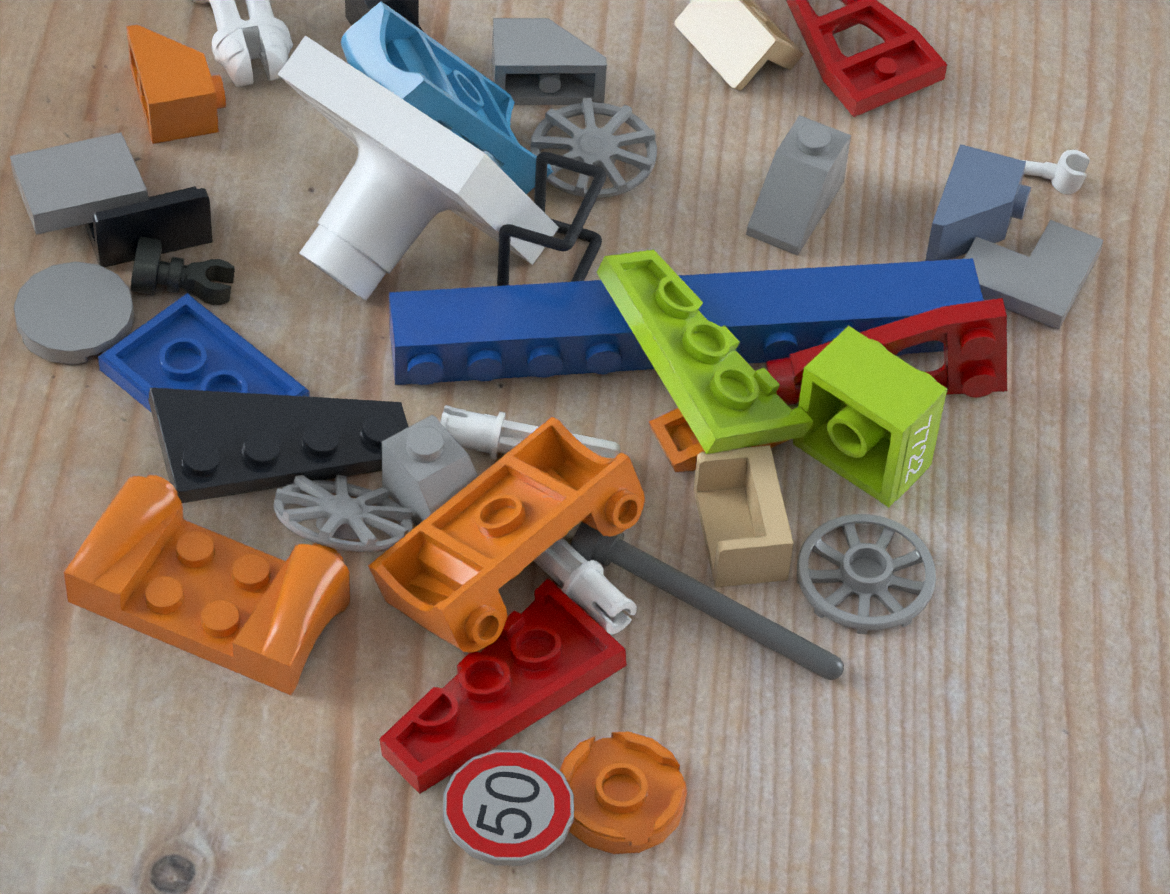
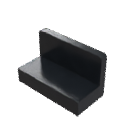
(175, 218)

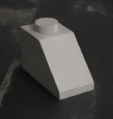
(545, 63)
(800, 184)
(424, 467)

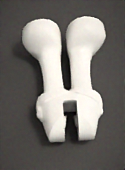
(243, 40)

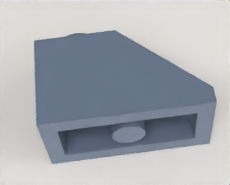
(977, 202)

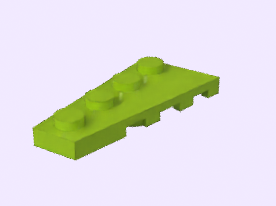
(697, 359)

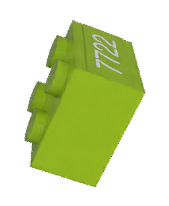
(870, 415)

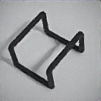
(571, 231)

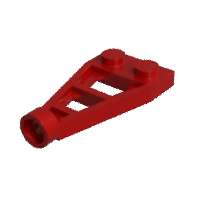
(876, 74)
(972, 340)

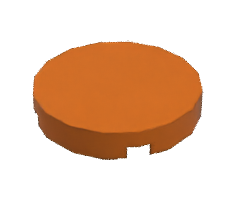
(624, 792)

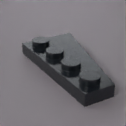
(259, 442)

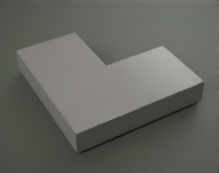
(1041, 284)

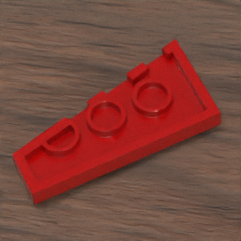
(524, 675)

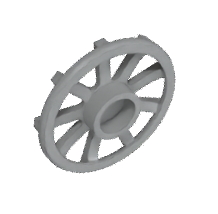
(597, 145)
(342, 515)
(867, 573)

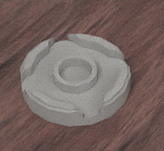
(73, 312)

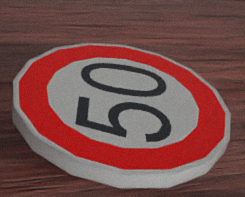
(508, 807)

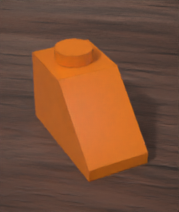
(173, 86)

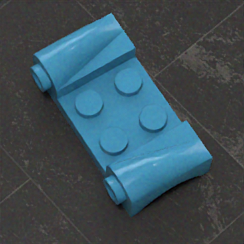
(440, 86)

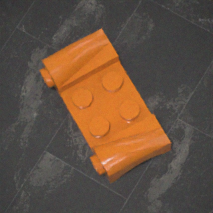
(488, 532)
(204, 588)

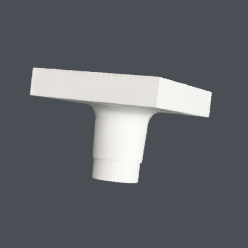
(401, 178)

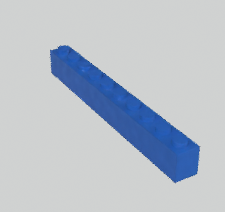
(581, 331)

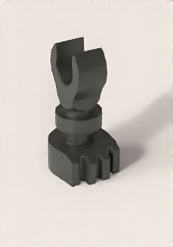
(194, 278)

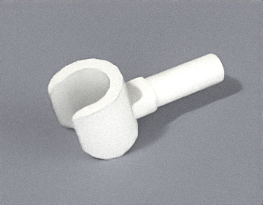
(1066, 175)

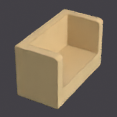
(743, 516)

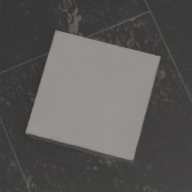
(76, 180)

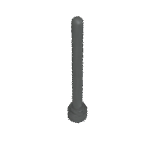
(614, 549)

